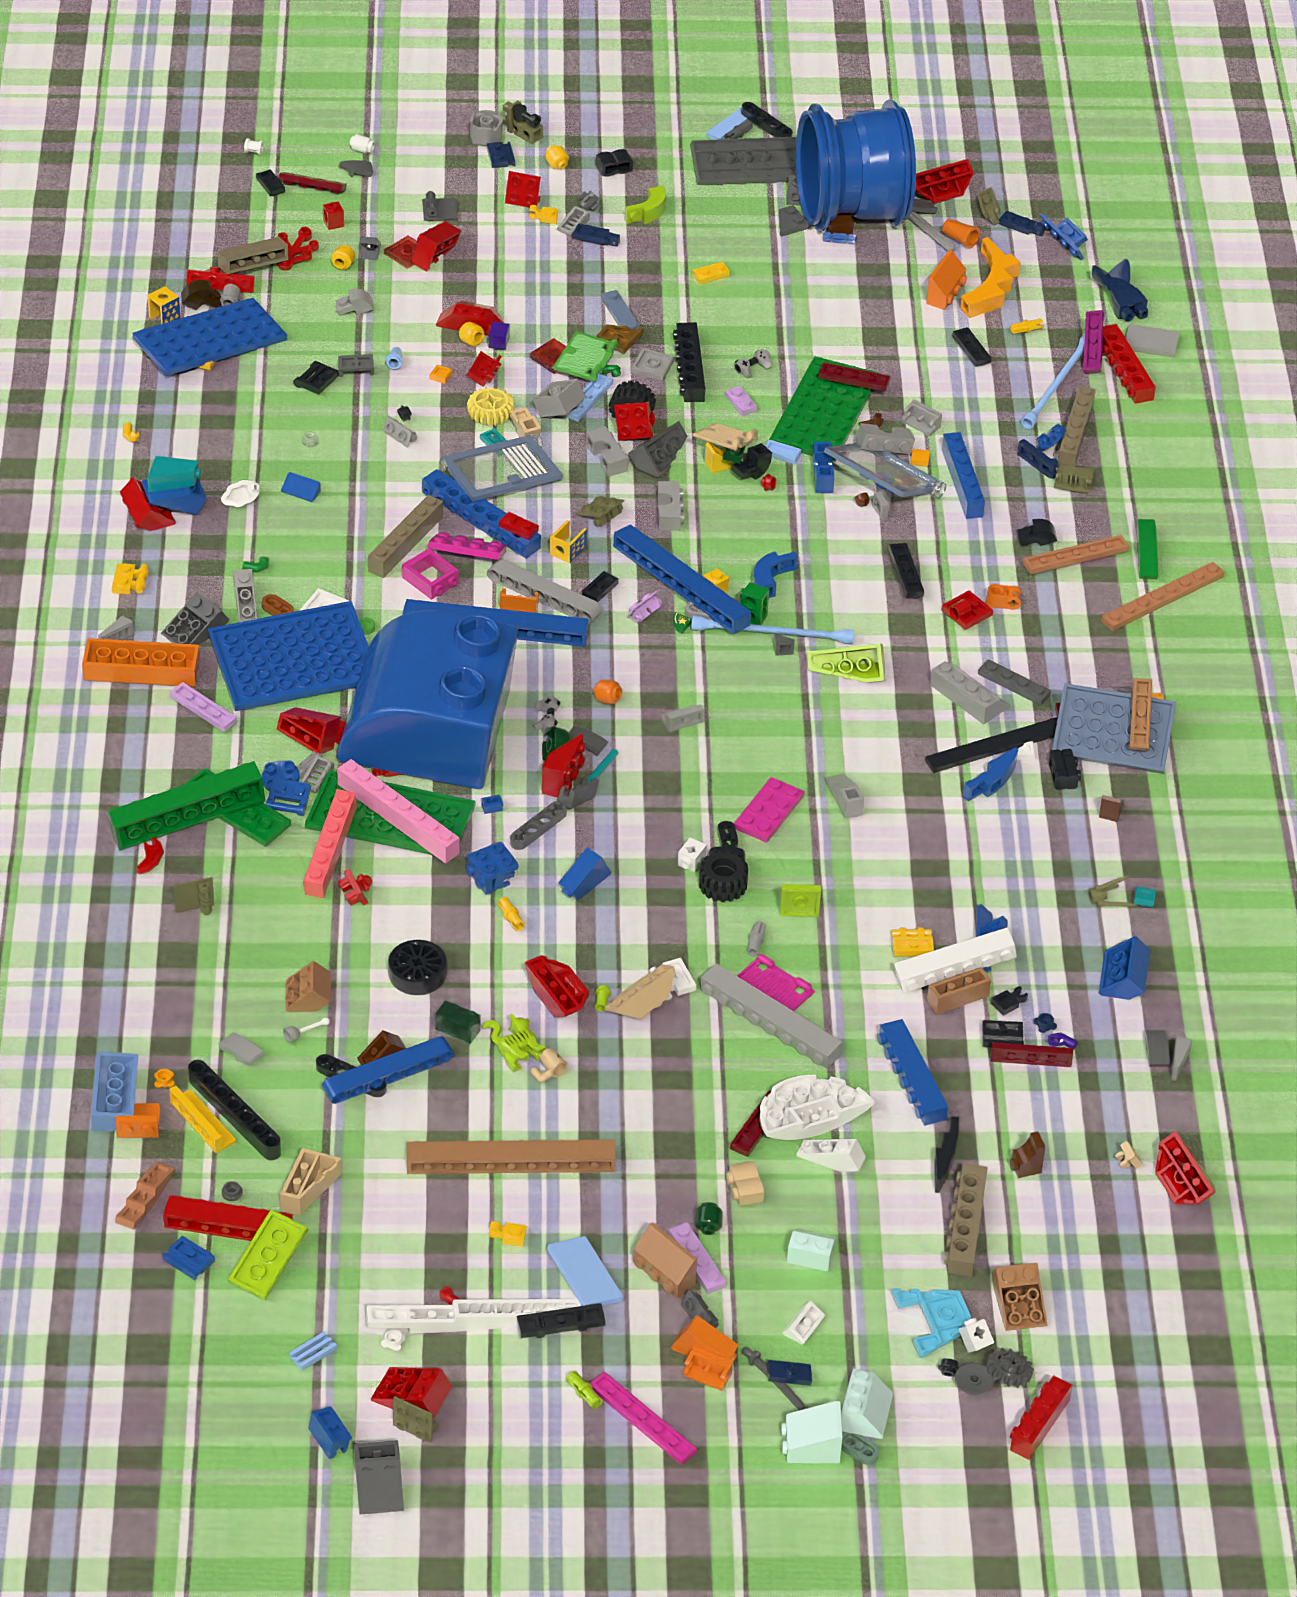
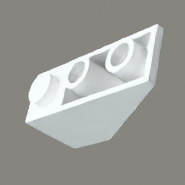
(837, 1154)

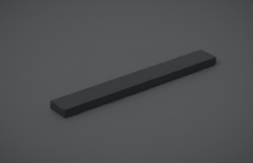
(991, 745)

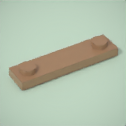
(1141, 714)

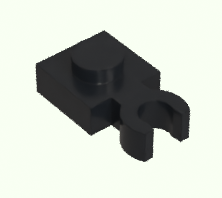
(1007, 1002)

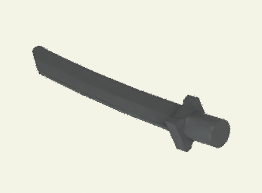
(754, 1359)

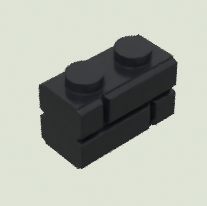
(1064, 769)

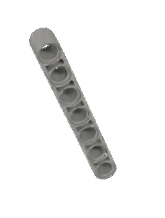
(550, 593)

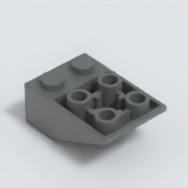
(193, 621)
(378, 1477)

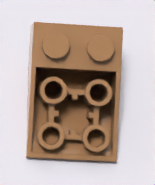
(1019, 1296)

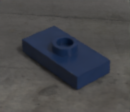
(789, 1372)

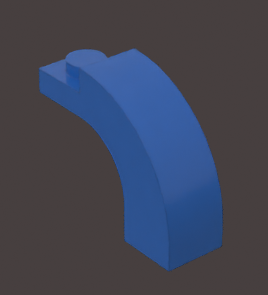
(772, 565)

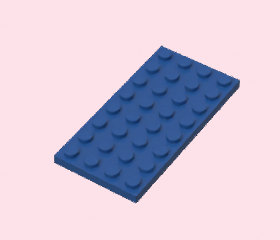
(209, 336)

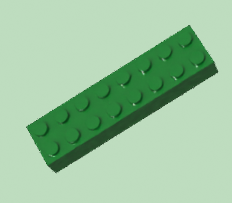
(186, 805)

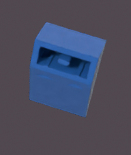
(183, 499)

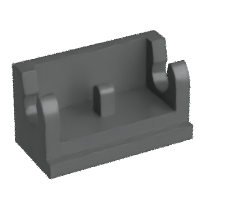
(355, 363)
(578, 794)

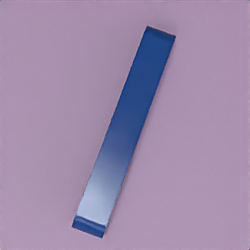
(387, 1069)

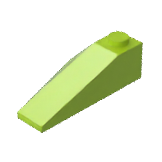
(856, 663)

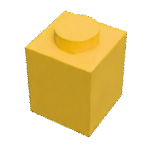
(719, 579)

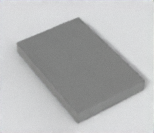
(1152, 340)

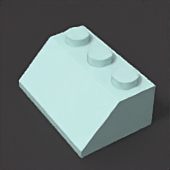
(866, 1405)

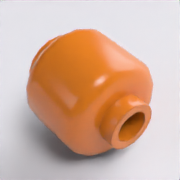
(607, 691)

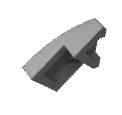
(358, 167)

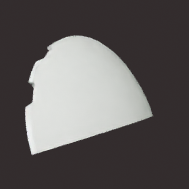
(810, 1107)

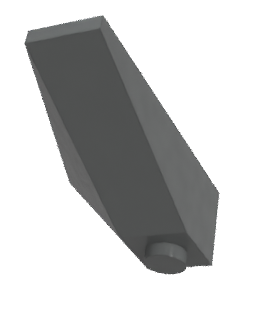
(659, 451)

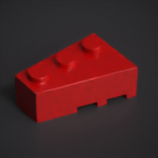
(434, 243)
(310, 728)

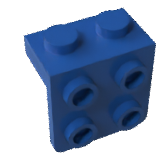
(489, 864)

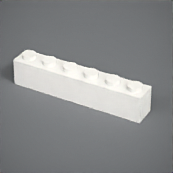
(955, 960)

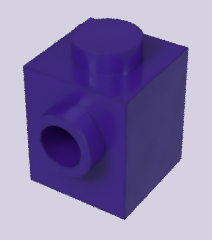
(499, 335)

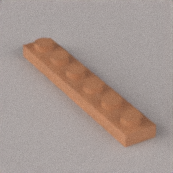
(1075, 554)

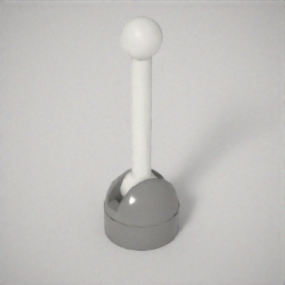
(292, 1033)

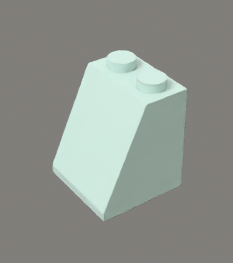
(813, 1434)

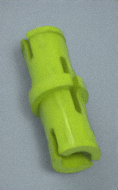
(584, 1390)

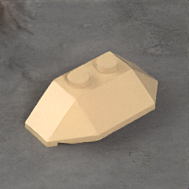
(644, 994)

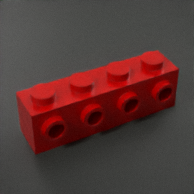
(1041, 1417)

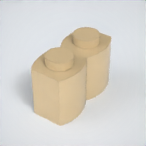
(745, 1183)

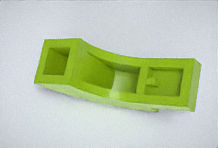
(648, 210)

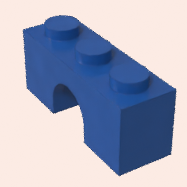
(823, 468)

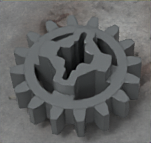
(1010, 1367)

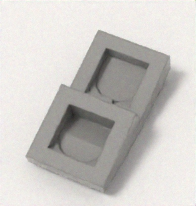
(242, 1048)

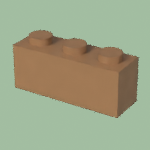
(959, 990)

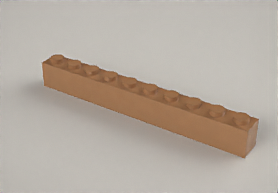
(510, 1156)

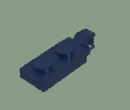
(1021, 224)
(596, 235)

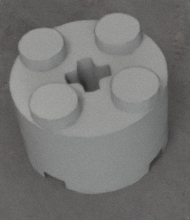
(486, 127)

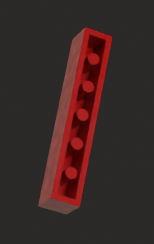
(214, 1217)

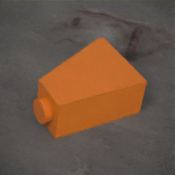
(704, 1336)

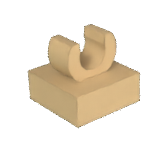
(1130, 1156)

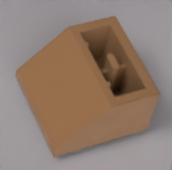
(308, 989)

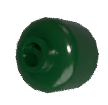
(708, 1218)

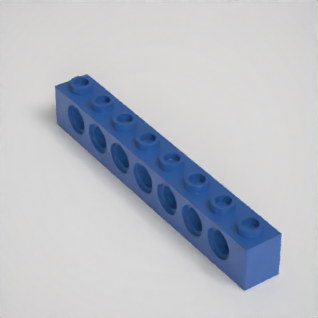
(478, 513)

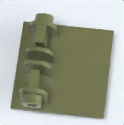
(1074, 478)
(602, 509)
(194, 895)
(413, 1419)

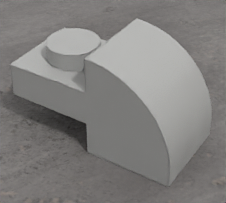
(357, 300)

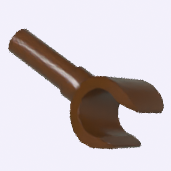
(877, 420)

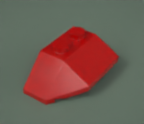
(944, 181)
(465, 312)
(556, 986)
(1182, 1172)

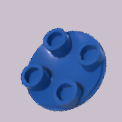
(1050, 439)
(281, 770)

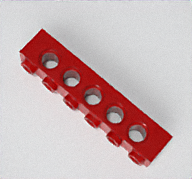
(1127, 365)

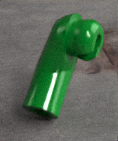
(614, 369)
(256, 567)

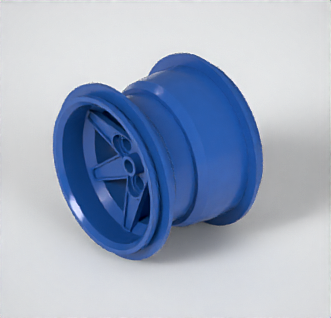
(856, 165)

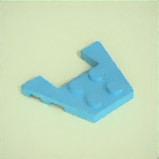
(943, 1311)

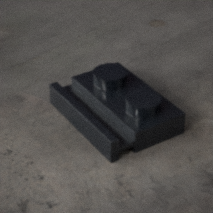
(1001, 1032)

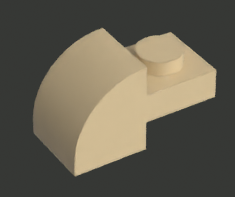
(524, 422)

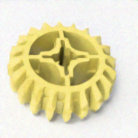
(490, 406)

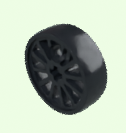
(421, 959)

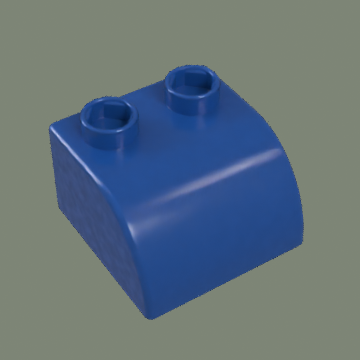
(432, 697)

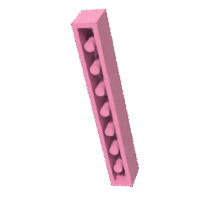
(398, 811)

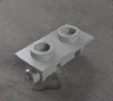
(399, 431)

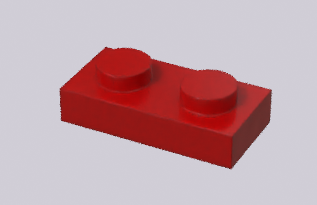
(518, 526)

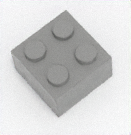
(559, 398)

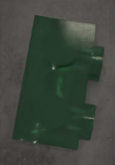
(457, 1022)

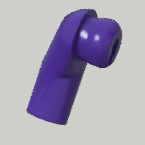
(1061, 1039)

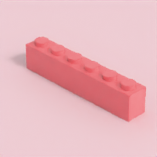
(330, 843)

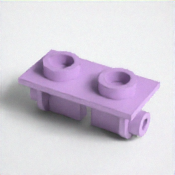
(649, 602)

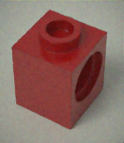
(333, 215)

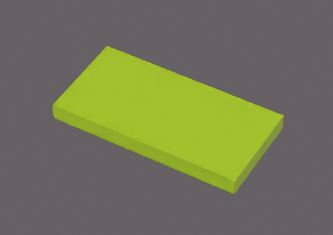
(268, 1255)

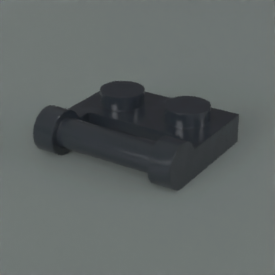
(319, 380)

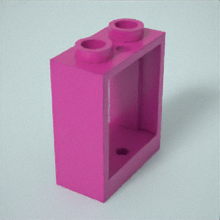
(426, 559)

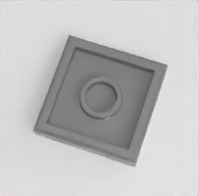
(652, 364)

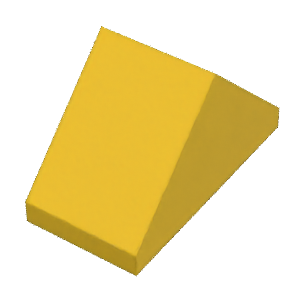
(714, 459)

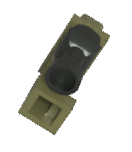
(522, 123)

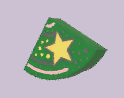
(681, 622)

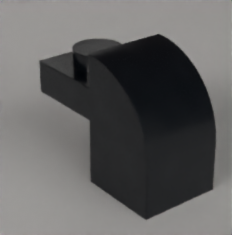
(755, 464)

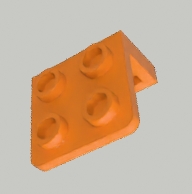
(140, 1125)

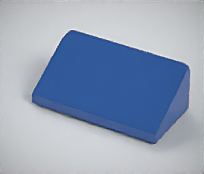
(301, 487)

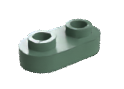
(860, 1448)

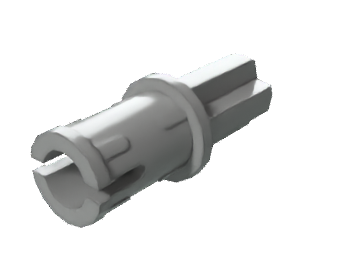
(756, 938)

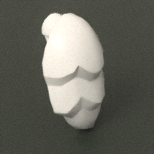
(240, 493)

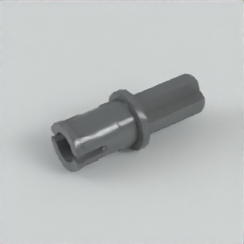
(739, 131)

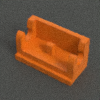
(518, 602)
(708, 1368)

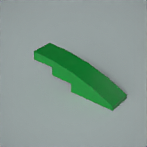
(1147, 549)

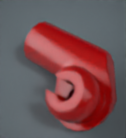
(447, 1295)

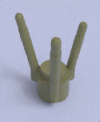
(1099, 893)

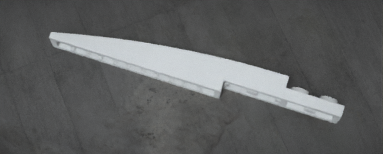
(461, 1315)

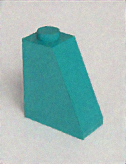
(172, 473)

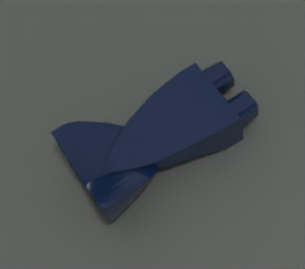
(1125, 297)

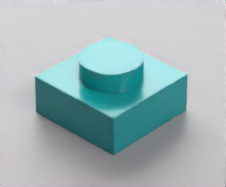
(1144, 896)

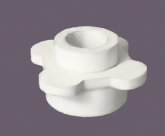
(393, 1340)

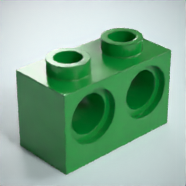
(756, 600)

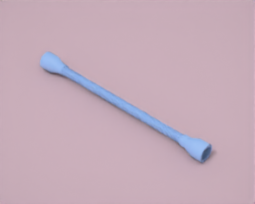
(1030, 418)
(844, 636)

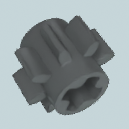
(589, 200)

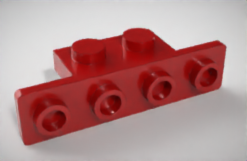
(219, 279)

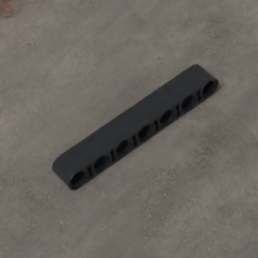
(234, 1110)

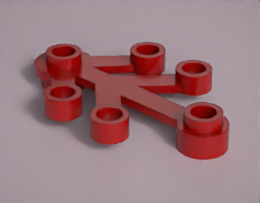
(304, 235)

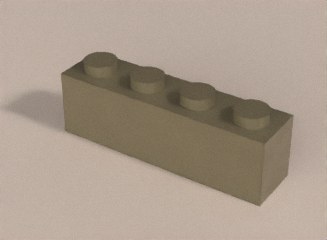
(252, 255)

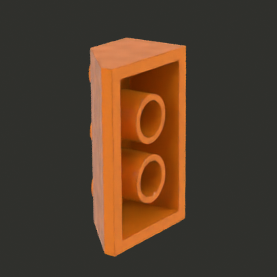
(946, 281)

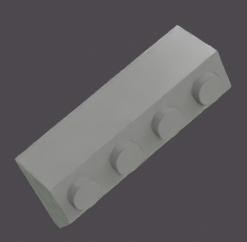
(967, 692)

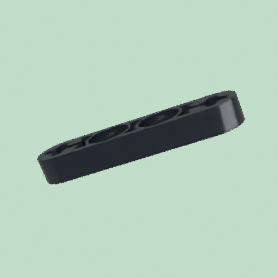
(752, 111)
(337, 1064)

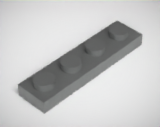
(1014, 682)

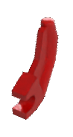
(153, 856)

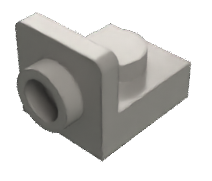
(881, 503)

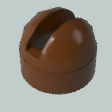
(862, 499)

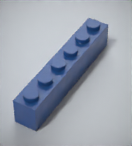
(963, 475)
(913, 1072)

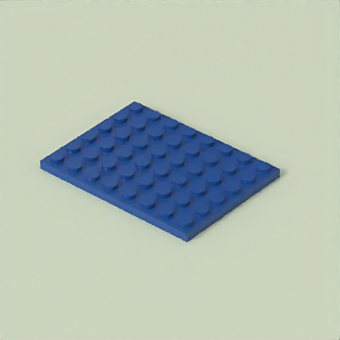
(290, 655)

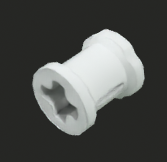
(253, 146)

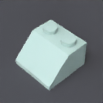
(811, 1249)

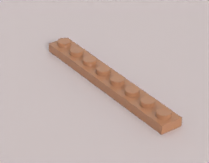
(1162, 596)

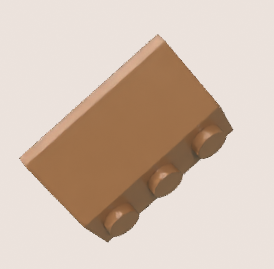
(665, 1261)

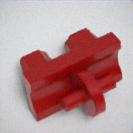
(349, 882)

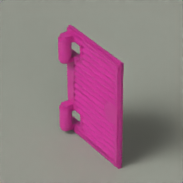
(776, 982)

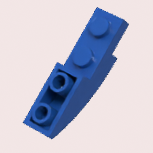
(997, 774)

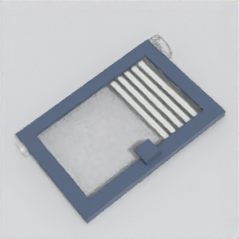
(501, 467)

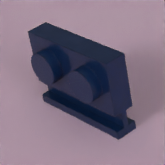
(500, 154)

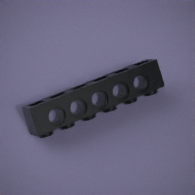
(689, 361)

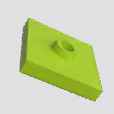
(800, 900)

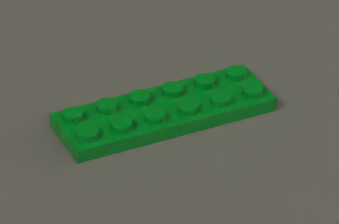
(256, 821)

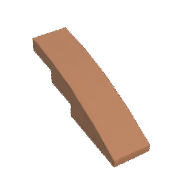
(145, 1195)

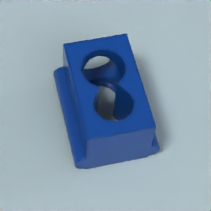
(492, 804)

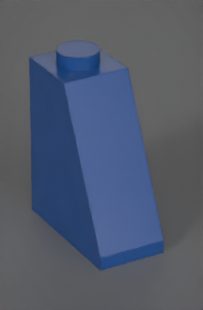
(584, 875)

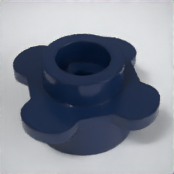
(1045, 1022)

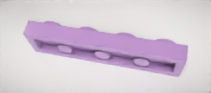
(203, 707)
(707, 1272)

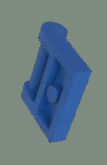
(289, 791)

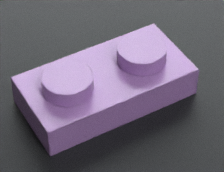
(741, 401)

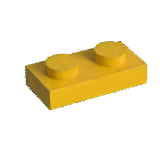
(711, 273)

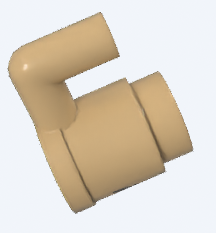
(553, 1062)

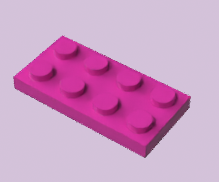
(462, 545)
(769, 809)

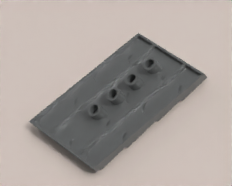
(744, 160)

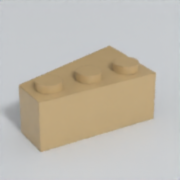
(308, 1180)

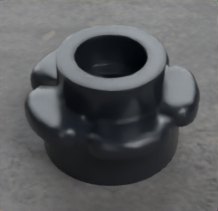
(404, 413)
(948, 1367)

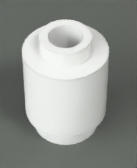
(362, 144)

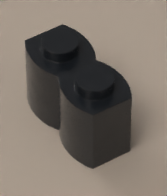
(614, 162)

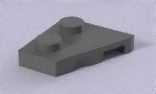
(791, 221)

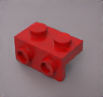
(483, 368)

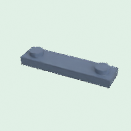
(619, 309)

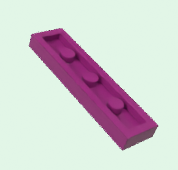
(1093, 341)

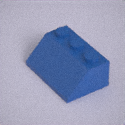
(1125, 969)

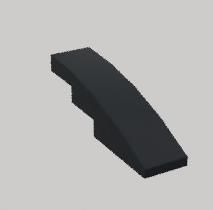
(945, 1156)

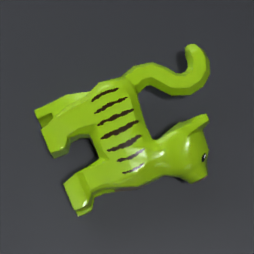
(518, 1044)

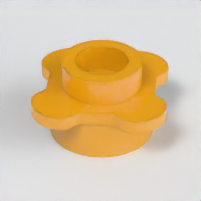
(164, 1078)

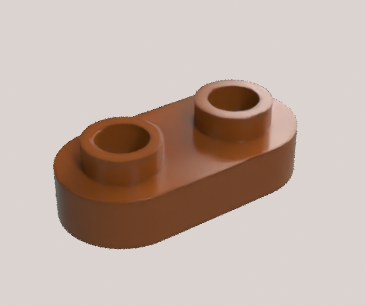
(276, 605)

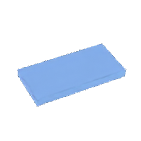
(584, 1272)

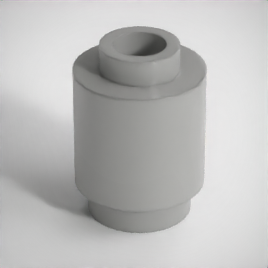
(230, 294)

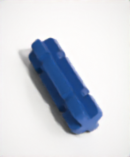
(839, 238)

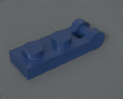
(1037, 459)

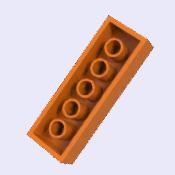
(141, 662)

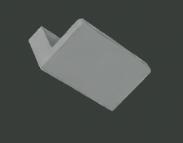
(683, 717)

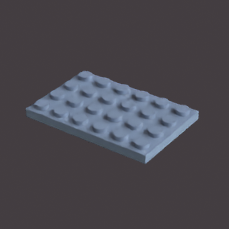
(1098, 728)

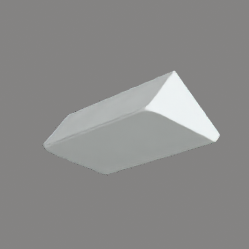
(804, 1323)

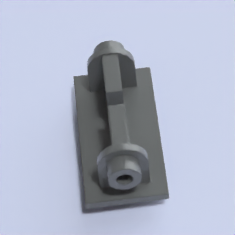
(695, 1305)

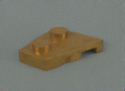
(625, 336)

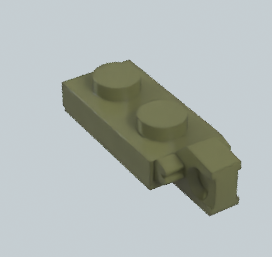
(989, 205)

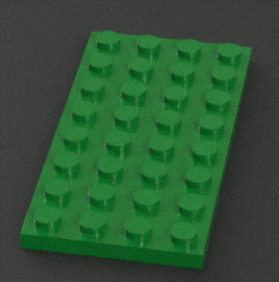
(821, 410)
(369, 826)

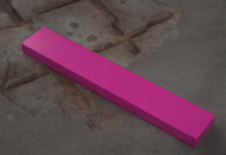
(643, 1418)

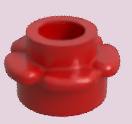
(768, 482)

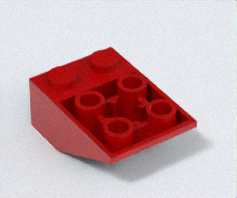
(563, 766)
(419, 1386)

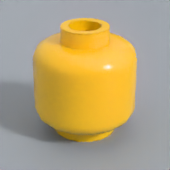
(557, 157)
(343, 257)
(471, 334)

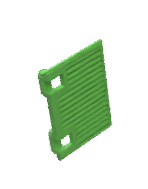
(585, 354)

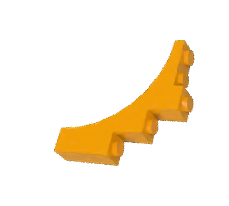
(992, 291)

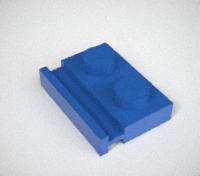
(188, 1257)

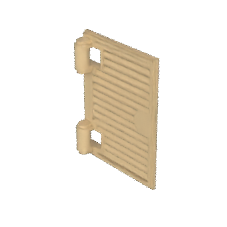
(726, 436)

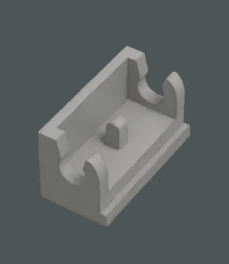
(922, 418)

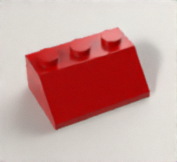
(143, 512)

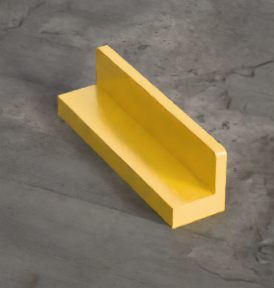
(201, 1119)

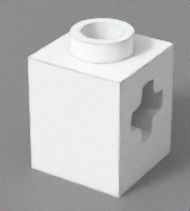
(688, 857)
(978, 1341)

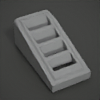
(583, 216)
(119, 630)
(318, 762)
(1181, 1052)

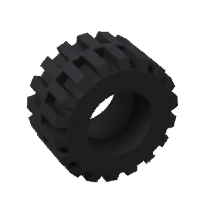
(631, 393)
(723, 876)

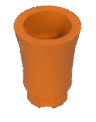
(961, 232)

